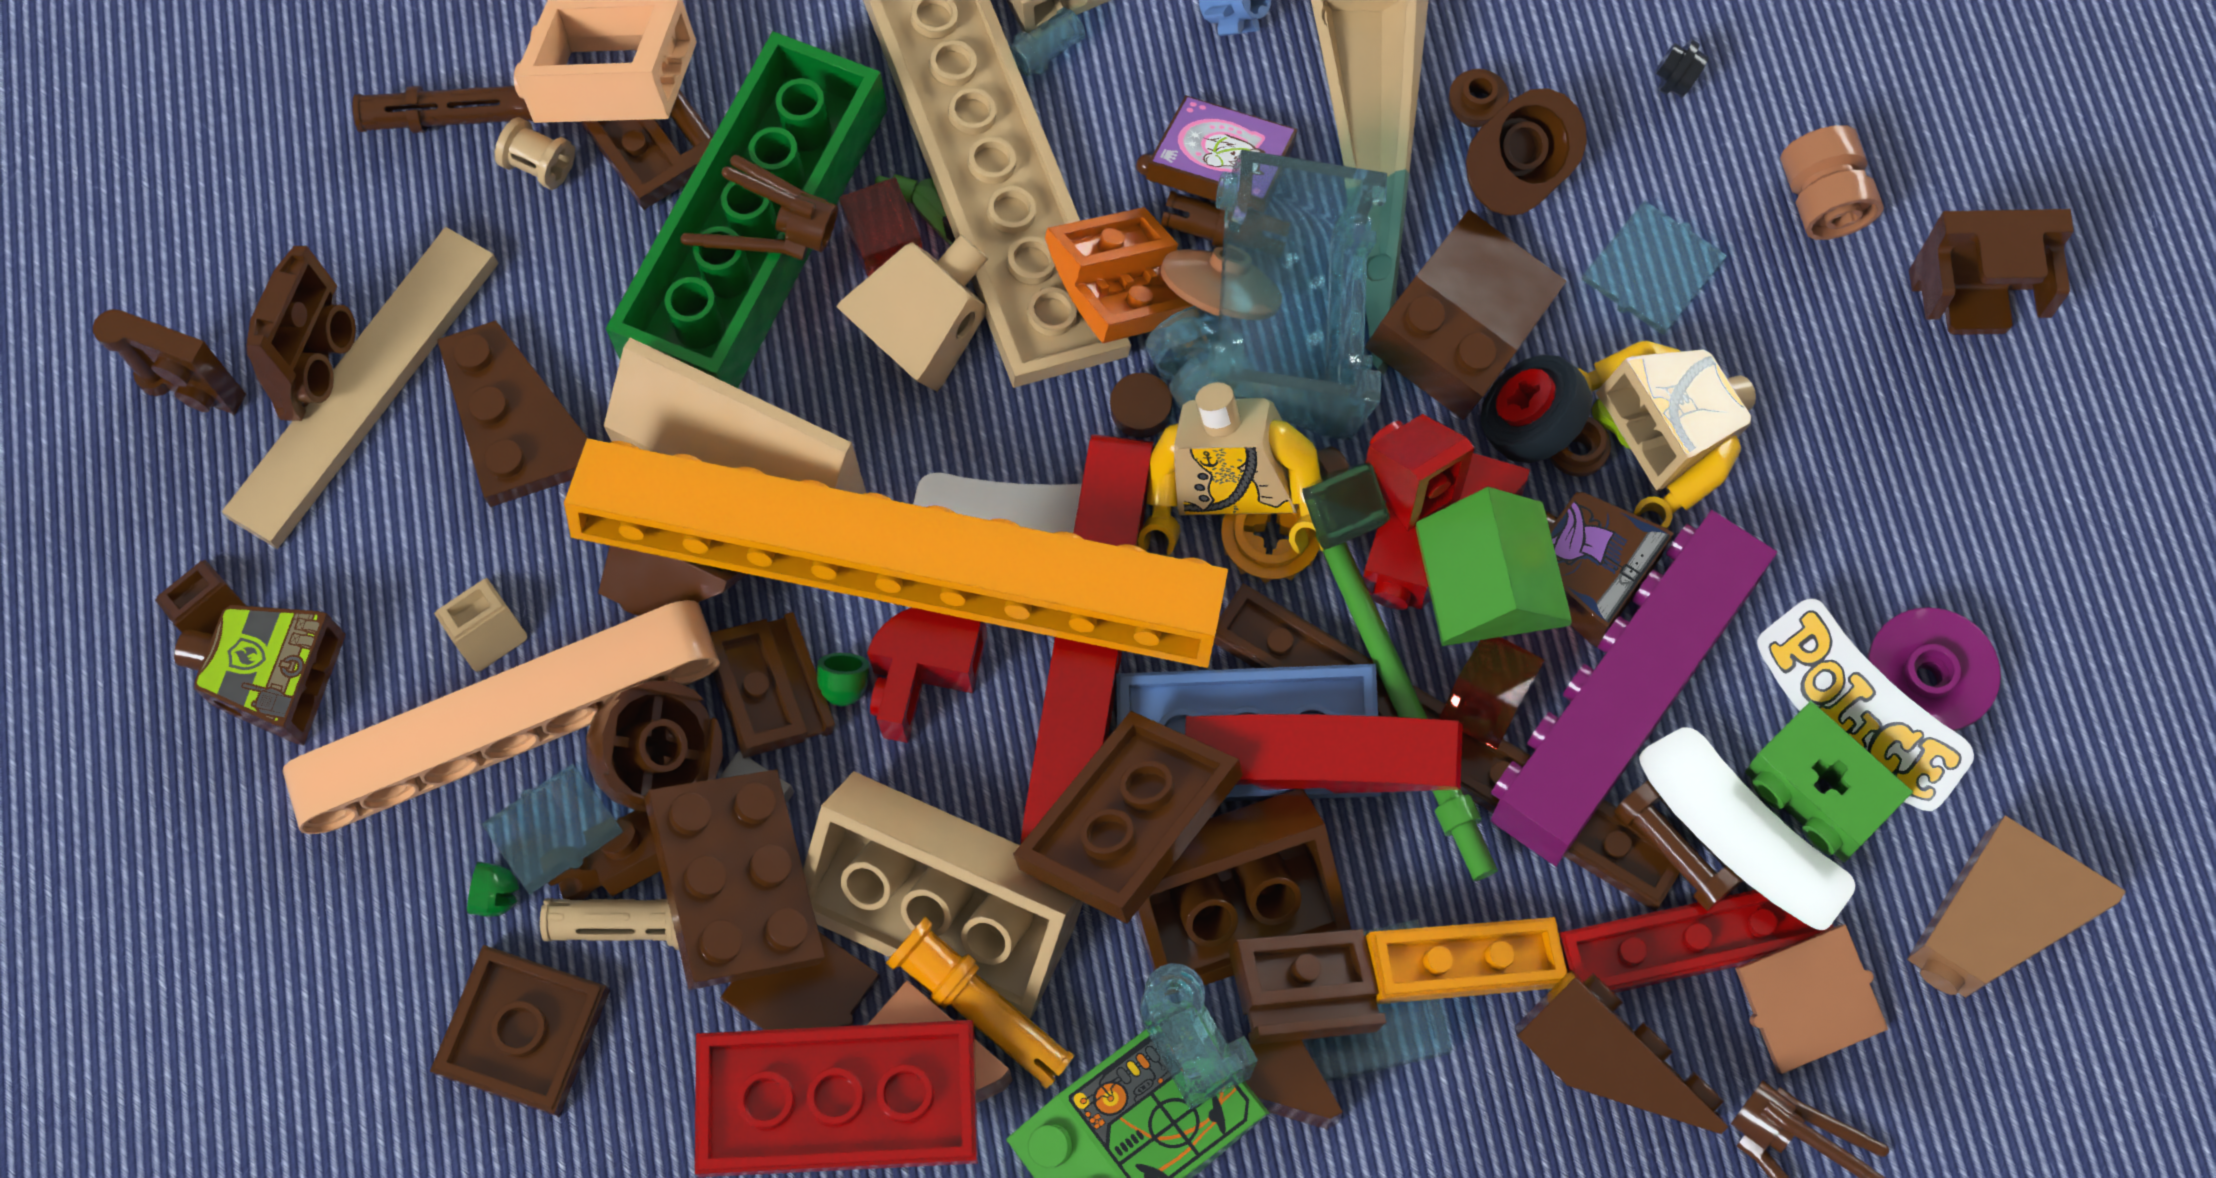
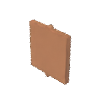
(1811, 998)

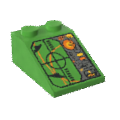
(1132, 1122)

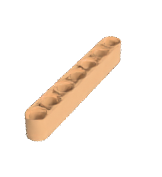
(494, 718)

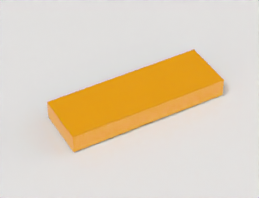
(1466, 959)

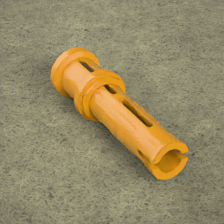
(955, 982)

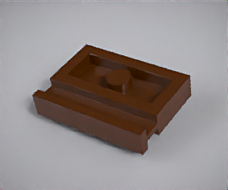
(769, 685)
(1306, 986)

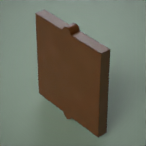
(805, 996)

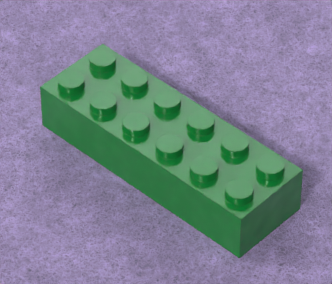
(803, 121)

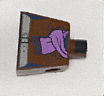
(1602, 560)

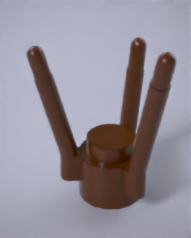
(802, 216)
(1777, 1117)

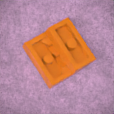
(1115, 272)

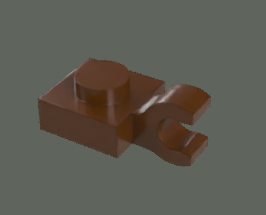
(616, 864)

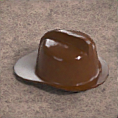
(1526, 151)

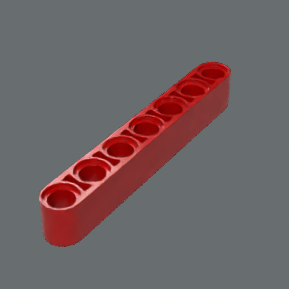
(1082, 674)

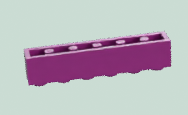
(1631, 687)

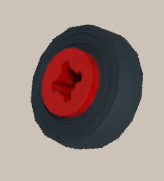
(1536, 408)

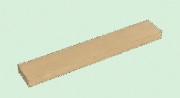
(363, 388)

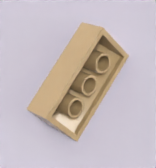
(684, 411)
(892, 860)

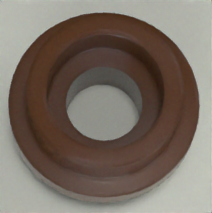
(1472, 110)
(1598, 445)

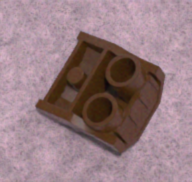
(296, 332)

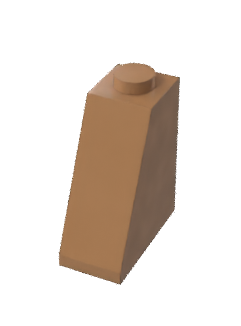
(2007, 908)

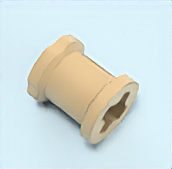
(534, 153)

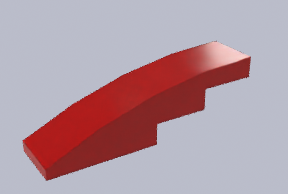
(1337, 751)

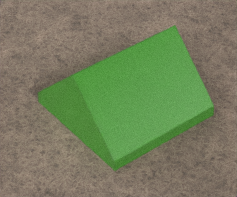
(1492, 568)

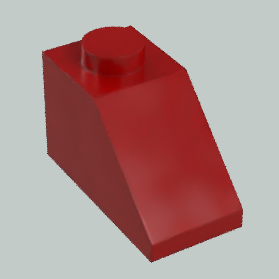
(1419, 467)

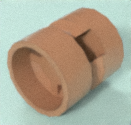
(1831, 182)

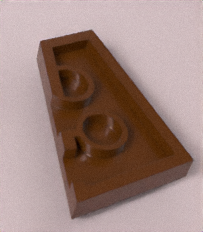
(509, 416)

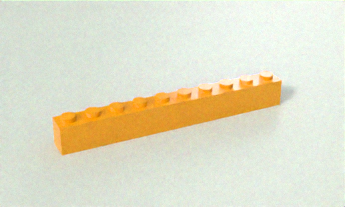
(896, 552)

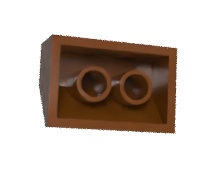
(1244, 878)

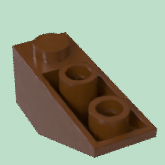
(1599, 1053)

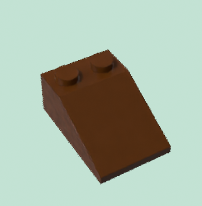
(1465, 314)

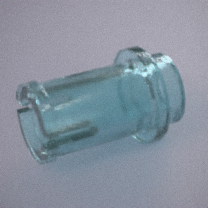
(1044, 43)

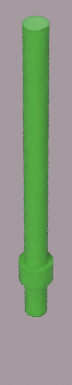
(1455, 811)

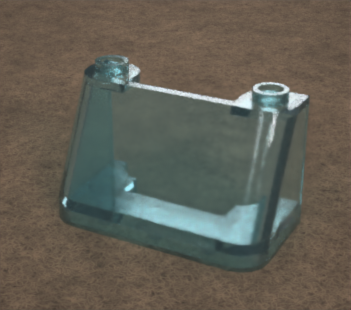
(1297, 289)

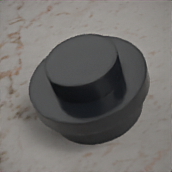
(1681, 68)

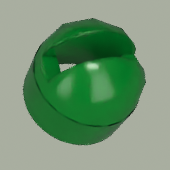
(842, 677)
(491, 890)

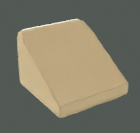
(481, 625)

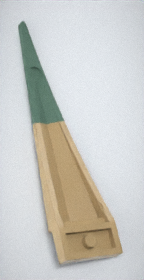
(1373, 79)

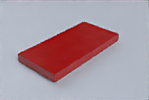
(835, 1098)

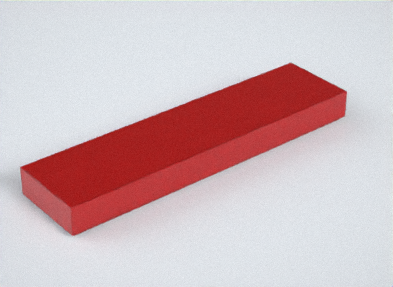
(1681, 941)

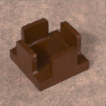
(1981, 256)

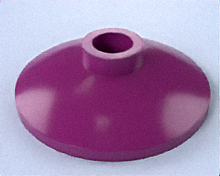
(1949, 648)

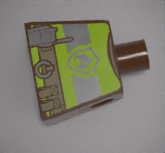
(265, 665)

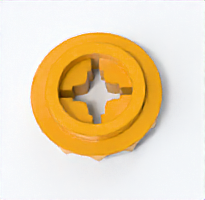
(1249, 551)

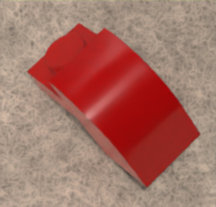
(920, 650)

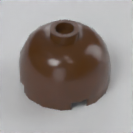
(652, 740)

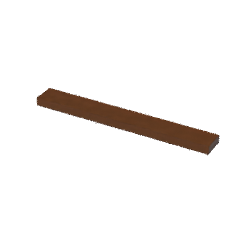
(1274, 637)

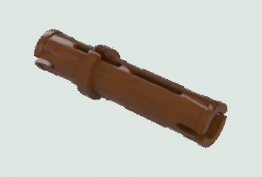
(377, 113)

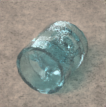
(1182, 349)

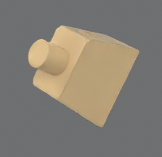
(921, 308)

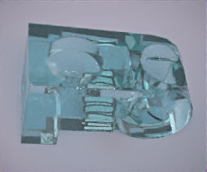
(1189, 1036)

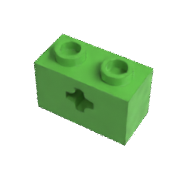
(1818, 749)

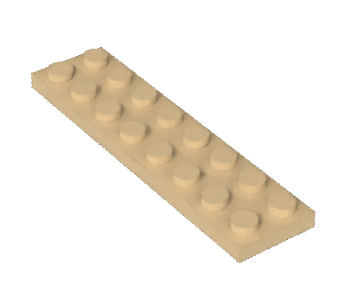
(991, 176)

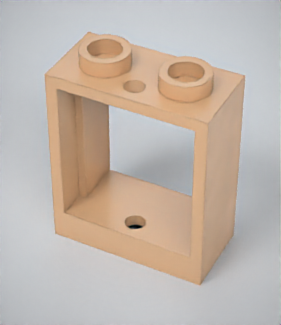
(606, 90)

